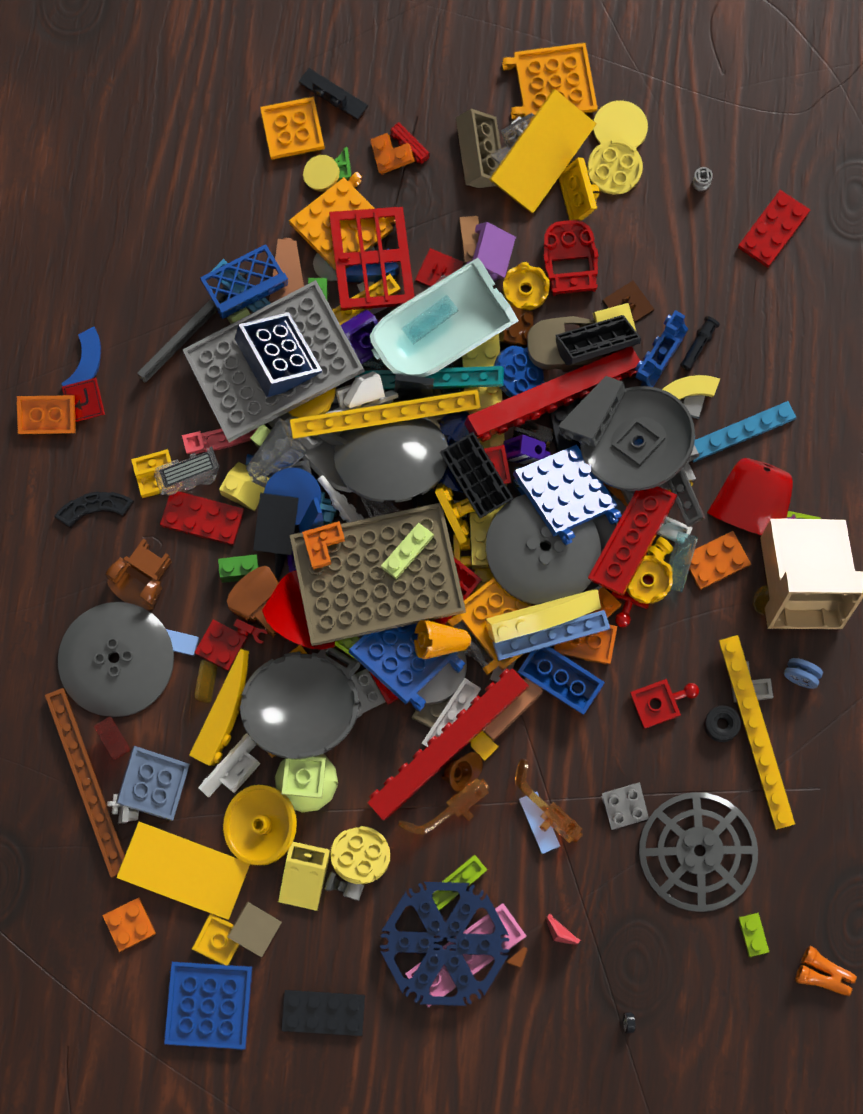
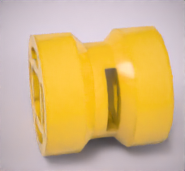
(661, 548)

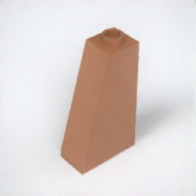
(289, 262)
(513, 711)

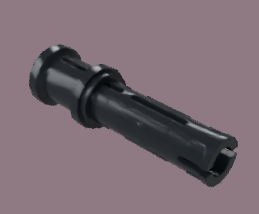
(703, 336)

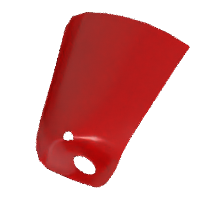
(753, 496)
(287, 614)

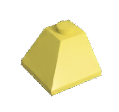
(240, 489)

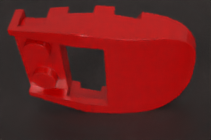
(570, 241)

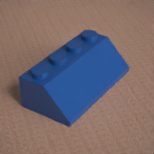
(562, 678)

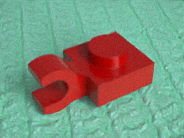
(245, 628)

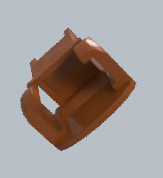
(138, 579)
(251, 595)

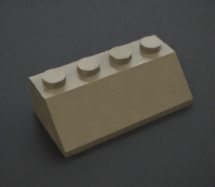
(477, 141)

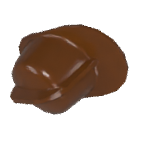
(463, 770)

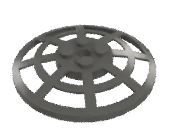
(689, 860)

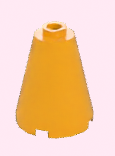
(439, 639)

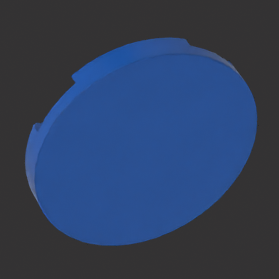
(519, 371)
(295, 483)

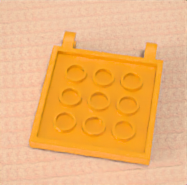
(552, 68)
(314, 220)
(486, 603)

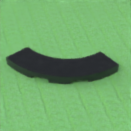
(91, 503)

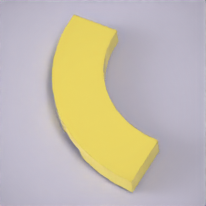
(693, 386)

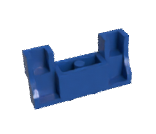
(664, 348)

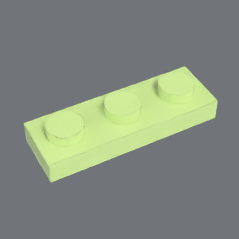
(407, 551)

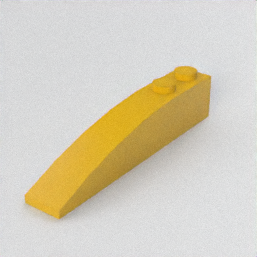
(221, 719)

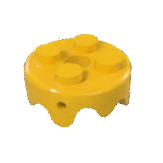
(526, 275)
(662, 580)

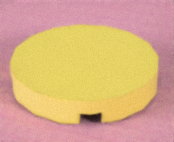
(321, 173)

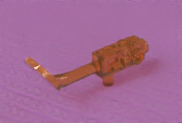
(458, 805)
(553, 814)

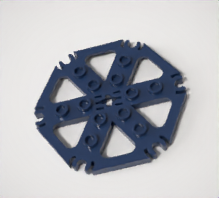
(435, 959)

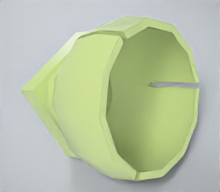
(307, 782)

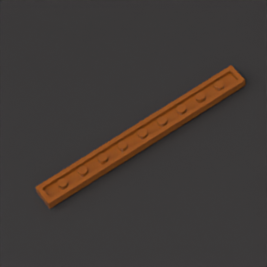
(86, 780)

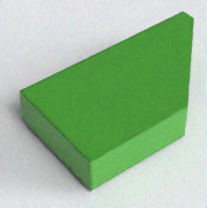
(344, 165)

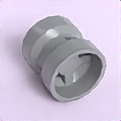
(702, 183)

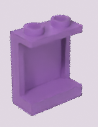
(493, 249)

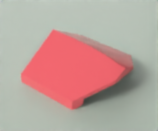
(559, 932)

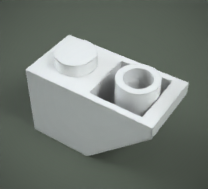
(364, 390)

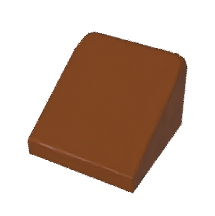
(518, 958)

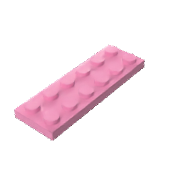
(443, 982)

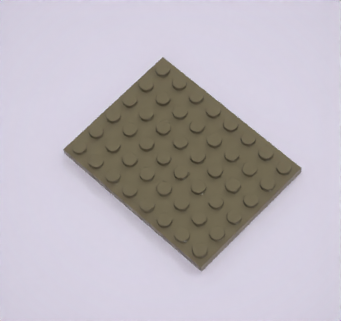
(360, 597)

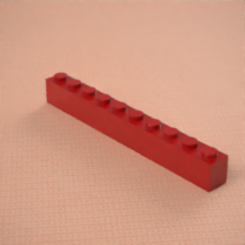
(550, 395)
(448, 744)

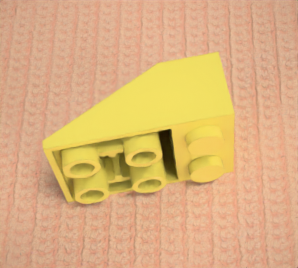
(304, 875)

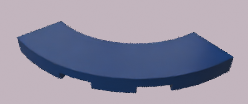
(90, 357)

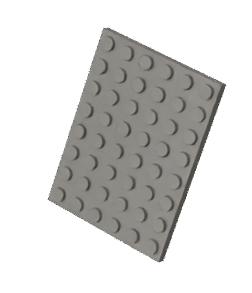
(233, 387)

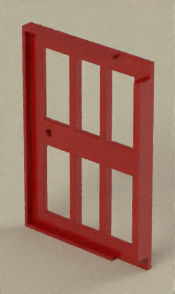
(371, 257)

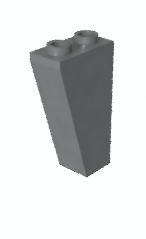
(593, 413)

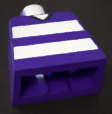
(525, 450)

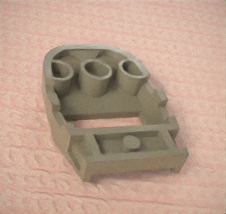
(543, 346)

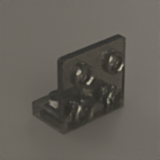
(535, 431)

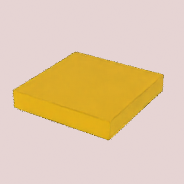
(214, 941)

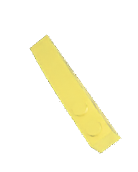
(542, 616)

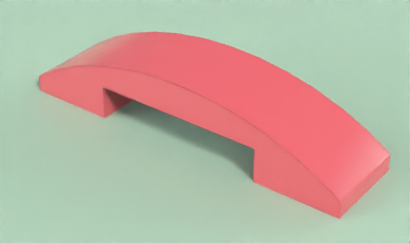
(198, 442)

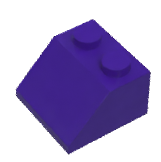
(358, 333)

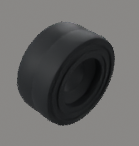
(730, 716)

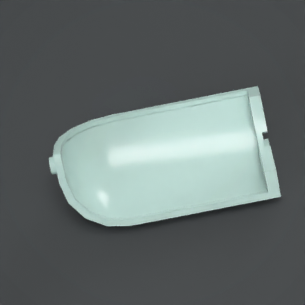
(480, 317)

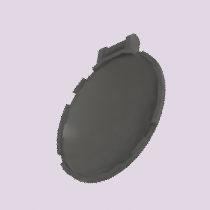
(390, 459)
(301, 703)

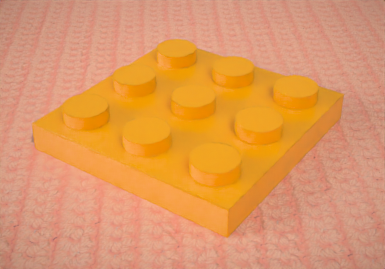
(292, 128)

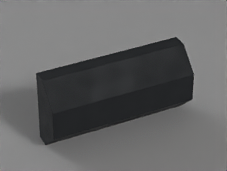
(596, 339)
(476, 475)

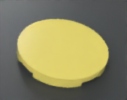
(620, 121)
(615, 166)
(360, 855)

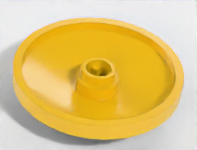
(259, 825)

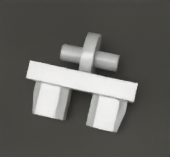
(125, 813)

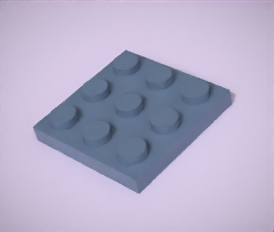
(152, 783)

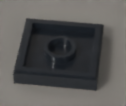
(413, 387)

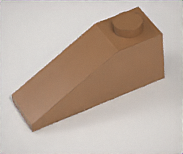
(469, 236)

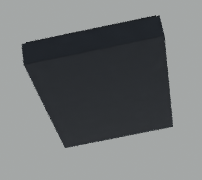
(275, 523)

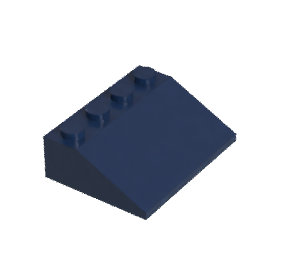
(276, 353)

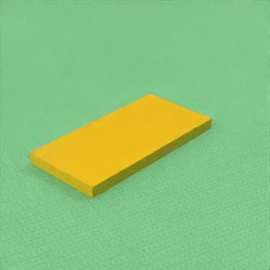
(543, 151)
(183, 870)

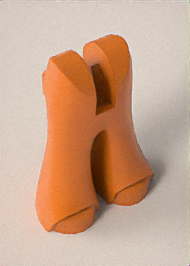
(815, 960)

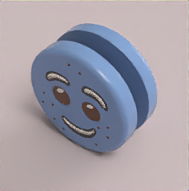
(803, 673)

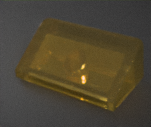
(205, 682)

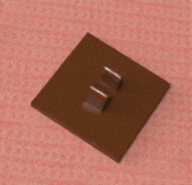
(633, 295)

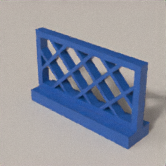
(255, 292)

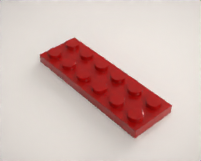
(632, 539)

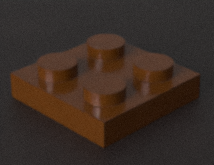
(517, 333)

